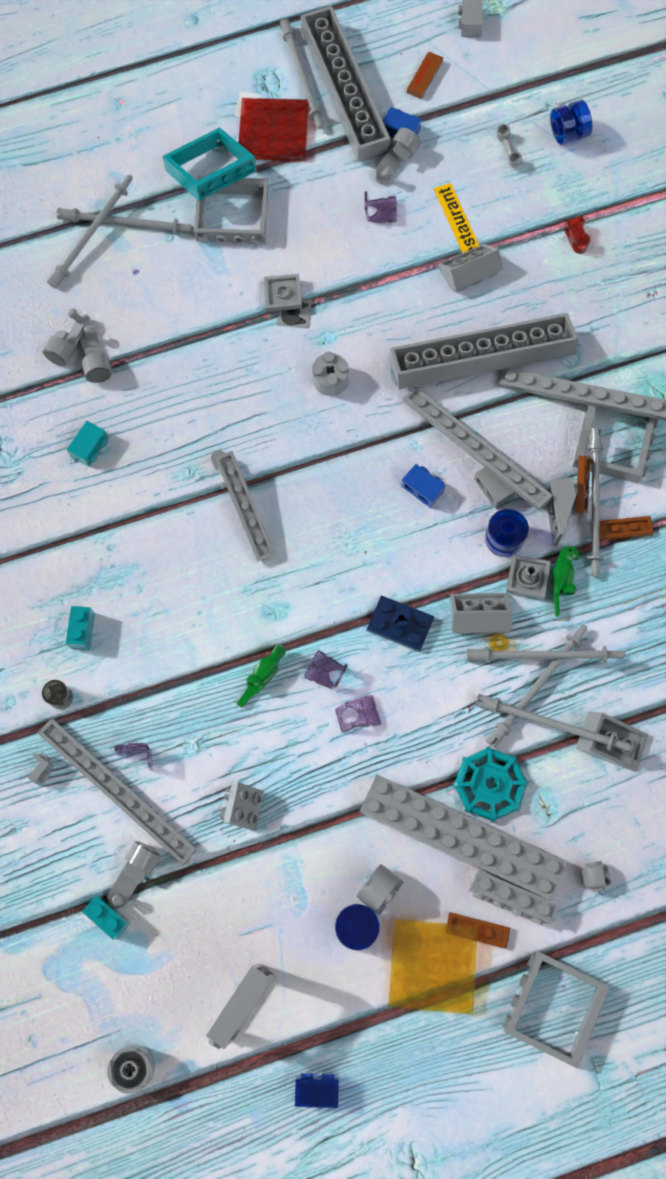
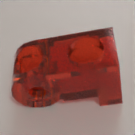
(576, 235)

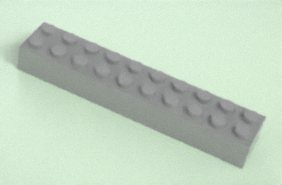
(345, 84)
(483, 351)
(462, 837)

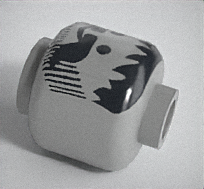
(596, 876)

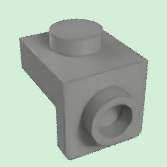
(41, 772)

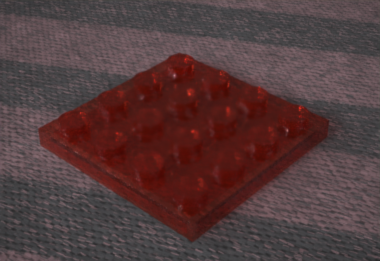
(274, 128)

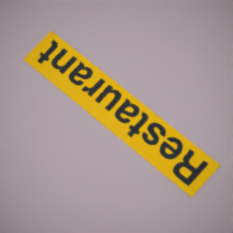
(456, 217)

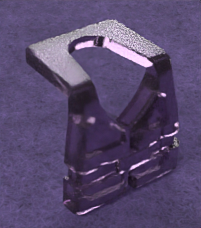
(386, 209)
(320, 670)
(367, 713)
(135, 748)

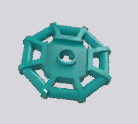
(480, 789)

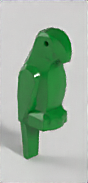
(563, 575)
(262, 674)

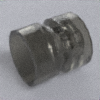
(57, 694)

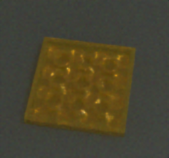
(433, 966)

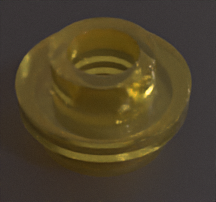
(492, 642)

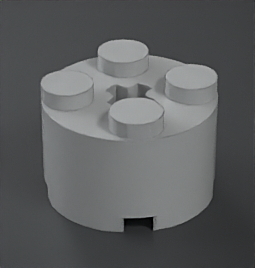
(330, 374)
(379, 889)
(125, 1080)

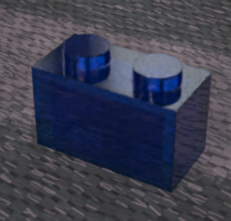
(317, 1091)

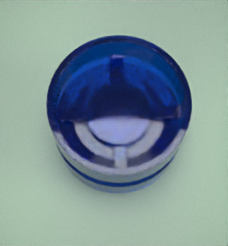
(571, 122)
(506, 532)
(357, 927)

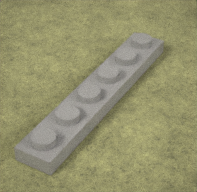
(245, 506)

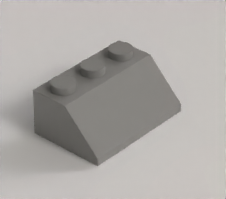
(471, 267)
(480, 613)

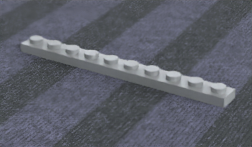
(584, 393)
(478, 449)
(117, 791)

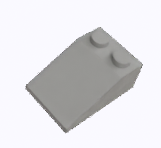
(560, 506)
(606, 725)

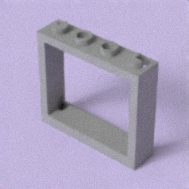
(243, 186)
(610, 469)
(240, 1006)
(588, 1021)

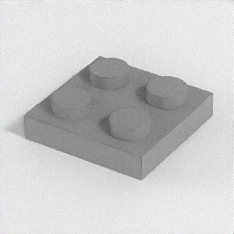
(282, 292)

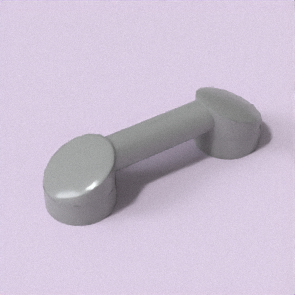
(503, 135)

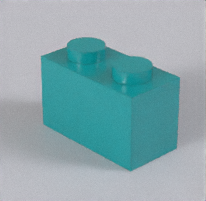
(88, 443)
(80, 627)
(106, 917)

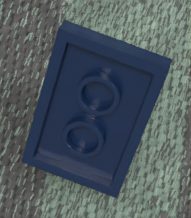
(400, 623)

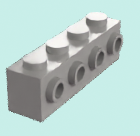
(513, 897)

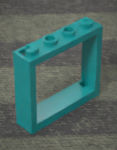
(217, 180)

